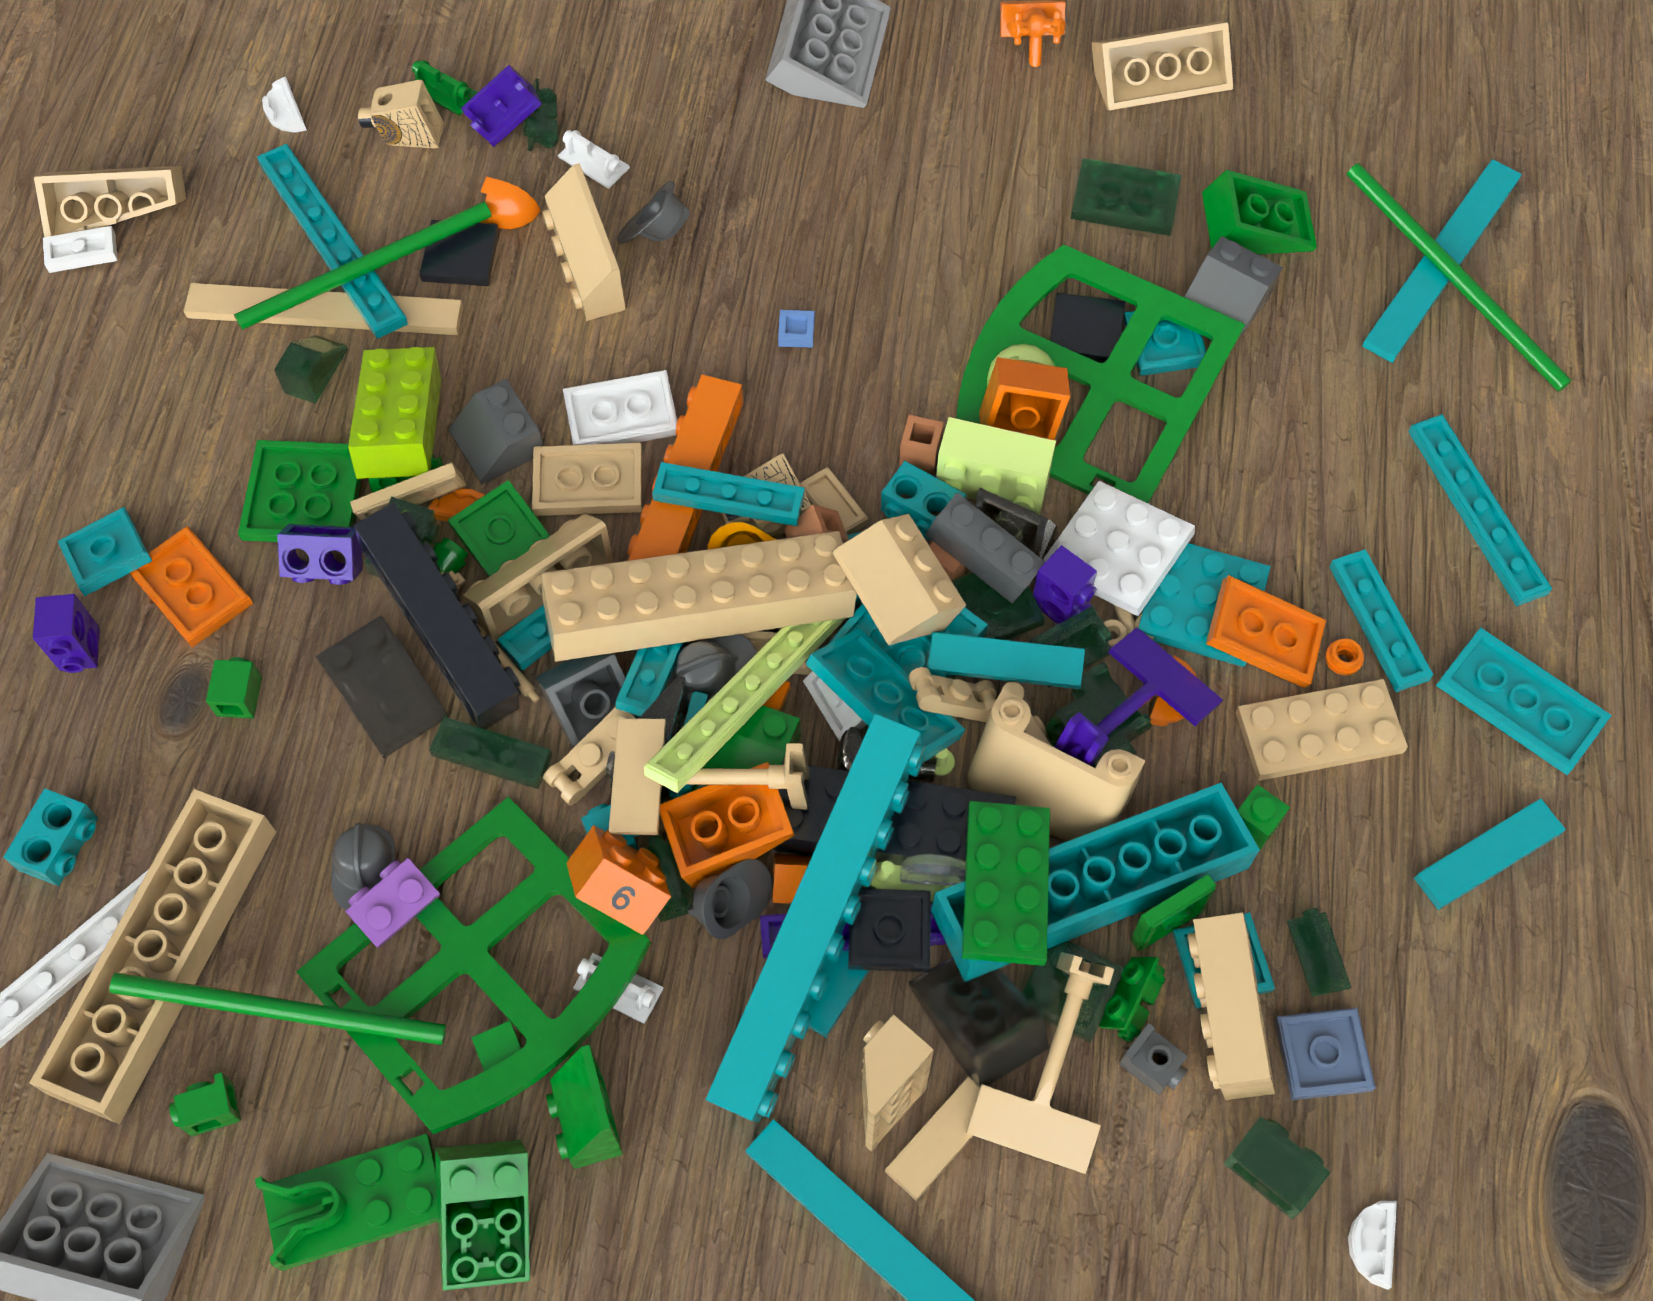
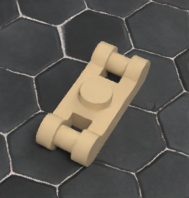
(953, 696)

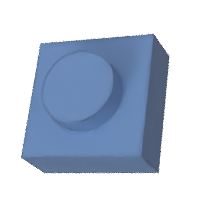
(796, 328)

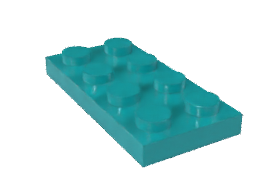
(877, 685)
(1524, 701)

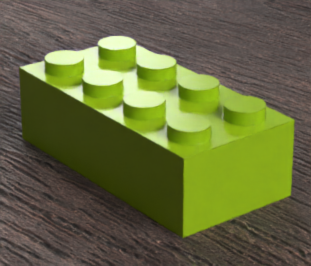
(395, 413)

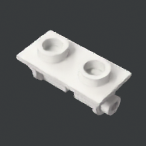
(593, 160)
(637, 998)

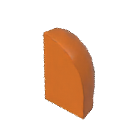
(508, 204)
(788, 873)

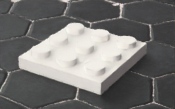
(1126, 544)

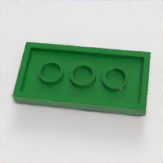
(1006, 883)

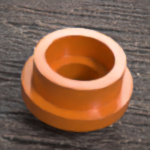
(1348, 648)

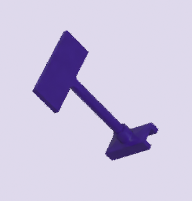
(1161, 677)

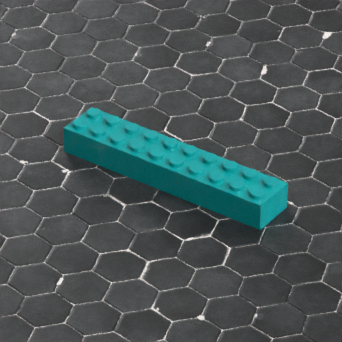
(816, 920)

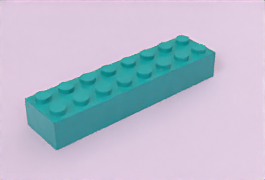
(1123, 869)

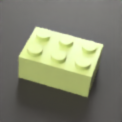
(997, 461)

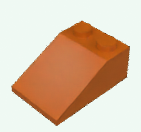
(723, 827)

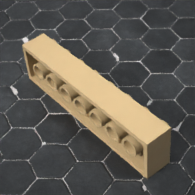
(695, 596)
(164, 936)

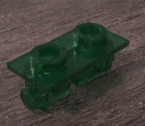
(536, 125)
(679, 890)
(1318, 953)

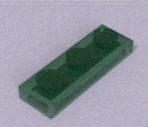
(490, 752)

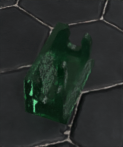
(1082, 632)
(1110, 696)

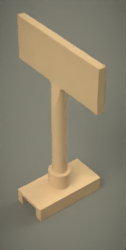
(638, 798)
(1033, 1124)

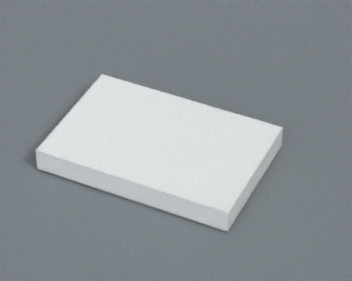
(621, 410)

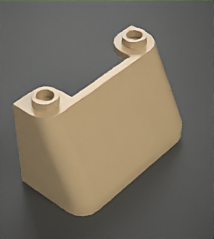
(1043, 776)

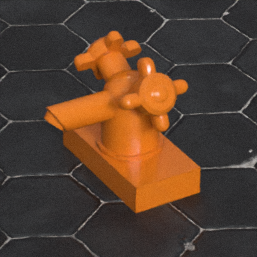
(1034, 20)

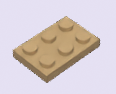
(587, 479)

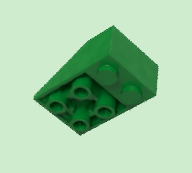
(483, 1214)

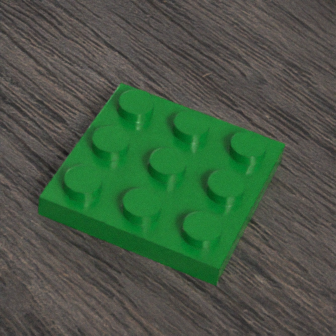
(298, 486)

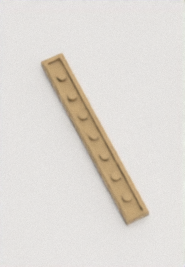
(325, 310)

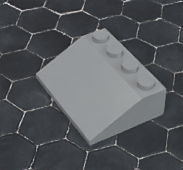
(829, 49)
(94, 1234)

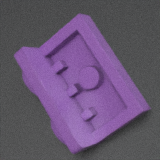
(391, 902)

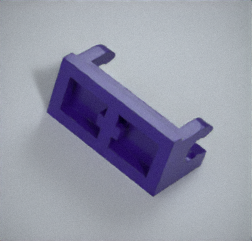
(501, 105)

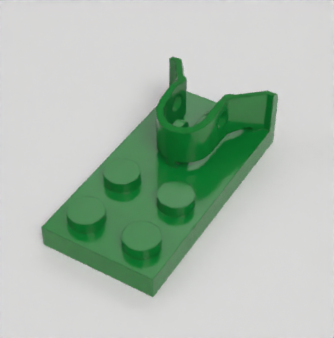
(351, 1202)

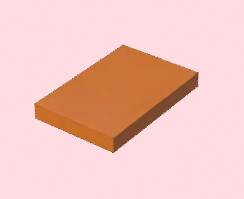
(191, 587)
(1266, 631)

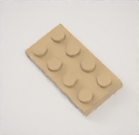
(1321, 729)

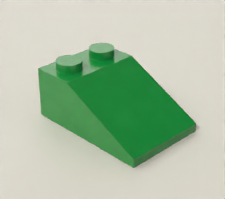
(1258, 214)
(757, 742)
(583, 1111)

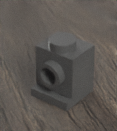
(1140, 1064)

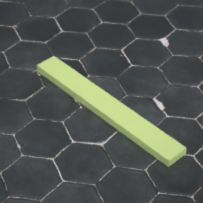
(736, 703)

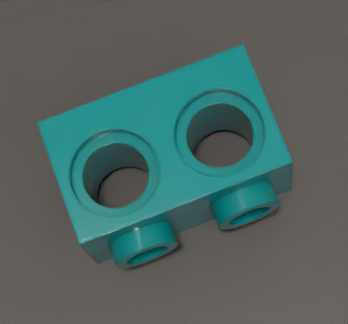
(927, 496)
(42, 833)

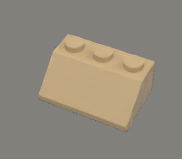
(899, 580)

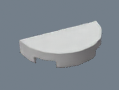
(282, 108)
(1372, 1242)

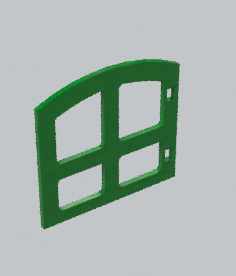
(1109, 380)
(468, 952)

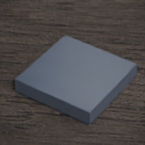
(1324, 1054)

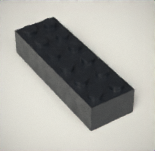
(437, 617)
(929, 823)

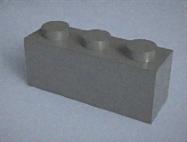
(984, 548)

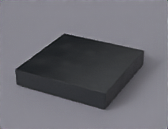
(462, 257)
(1087, 325)
(891, 931)

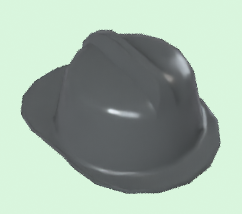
(658, 218)
(712, 663)
(359, 859)
(732, 898)

